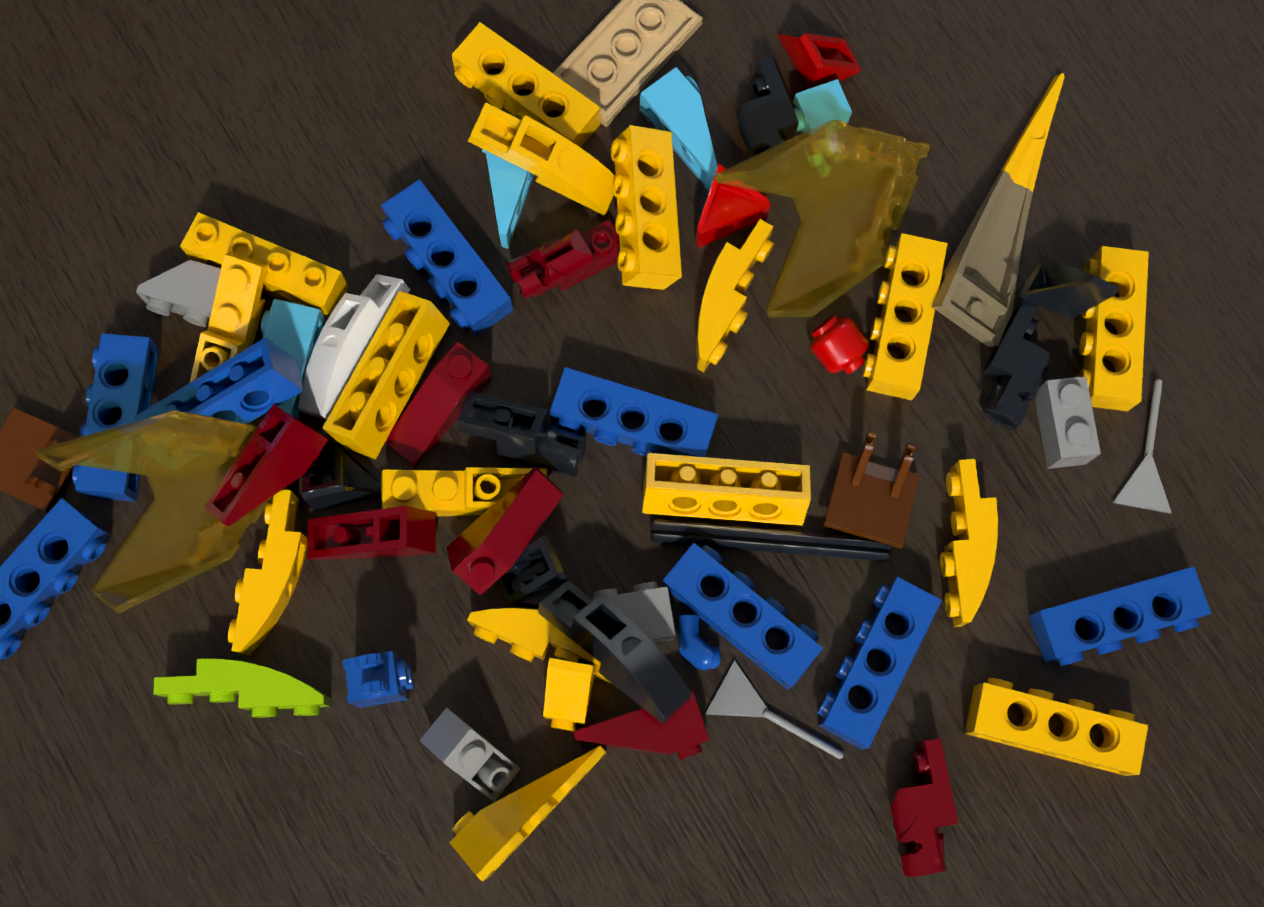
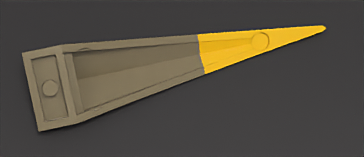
(985, 266)

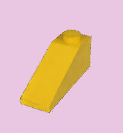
(567, 693)

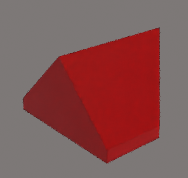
(820, 58)
(729, 211)

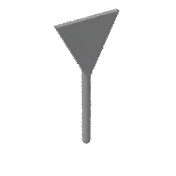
(1144, 486)
(739, 698)

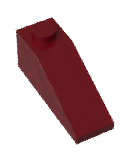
(438, 403)
(269, 462)
(503, 531)
(372, 534)
(645, 733)

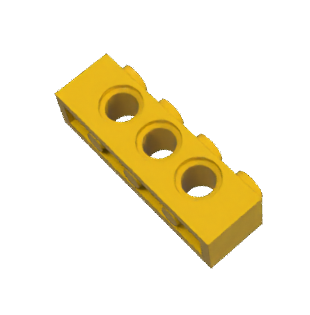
(488, 50)
(648, 180)
(925, 262)
(288, 274)
(1127, 313)
(386, 375)
(726, 489)
(1122, 742)

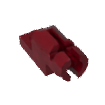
(565, 260)
(924, 808)

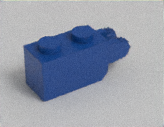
(377, 679)

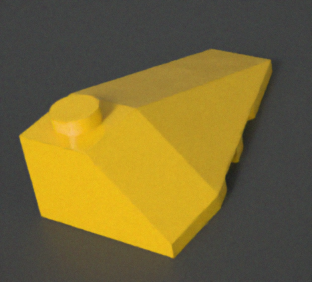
(500, 828)

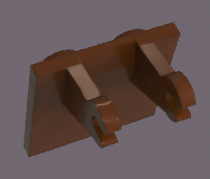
(21, 470)
(872, 497)

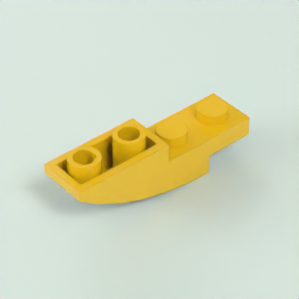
(547, 155)
(721, 303)
(233, 315)
(449, 491)
(972, 557)
(267, 591)
(528, 635)

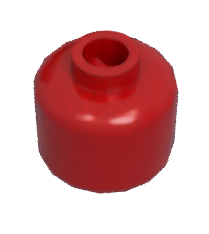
(839, 344)

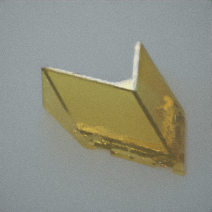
(849, 197)
(177, 535)

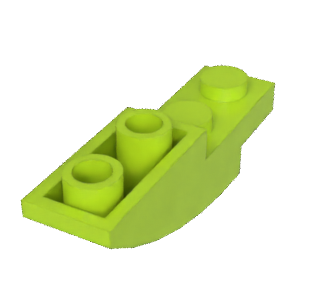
(258, 688)

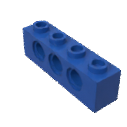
(418, 208)
(112, 357)
(238, 387)
(580, 389)
(37, 556)
(1177, 591)
(916, 612)
(783, 665)

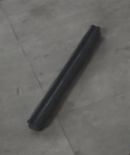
(768, 540)

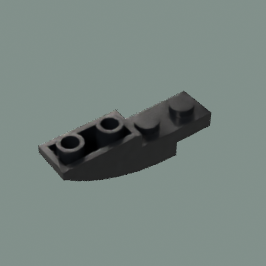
(621, 647)

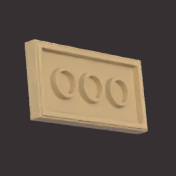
(627, 51)

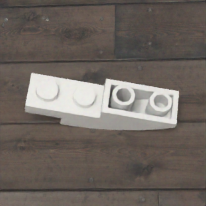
(344, 343)

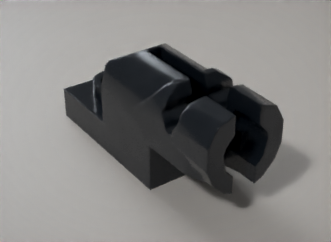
(770, 117)
(1015, 369)
(522, 433)

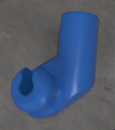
(693, 647)

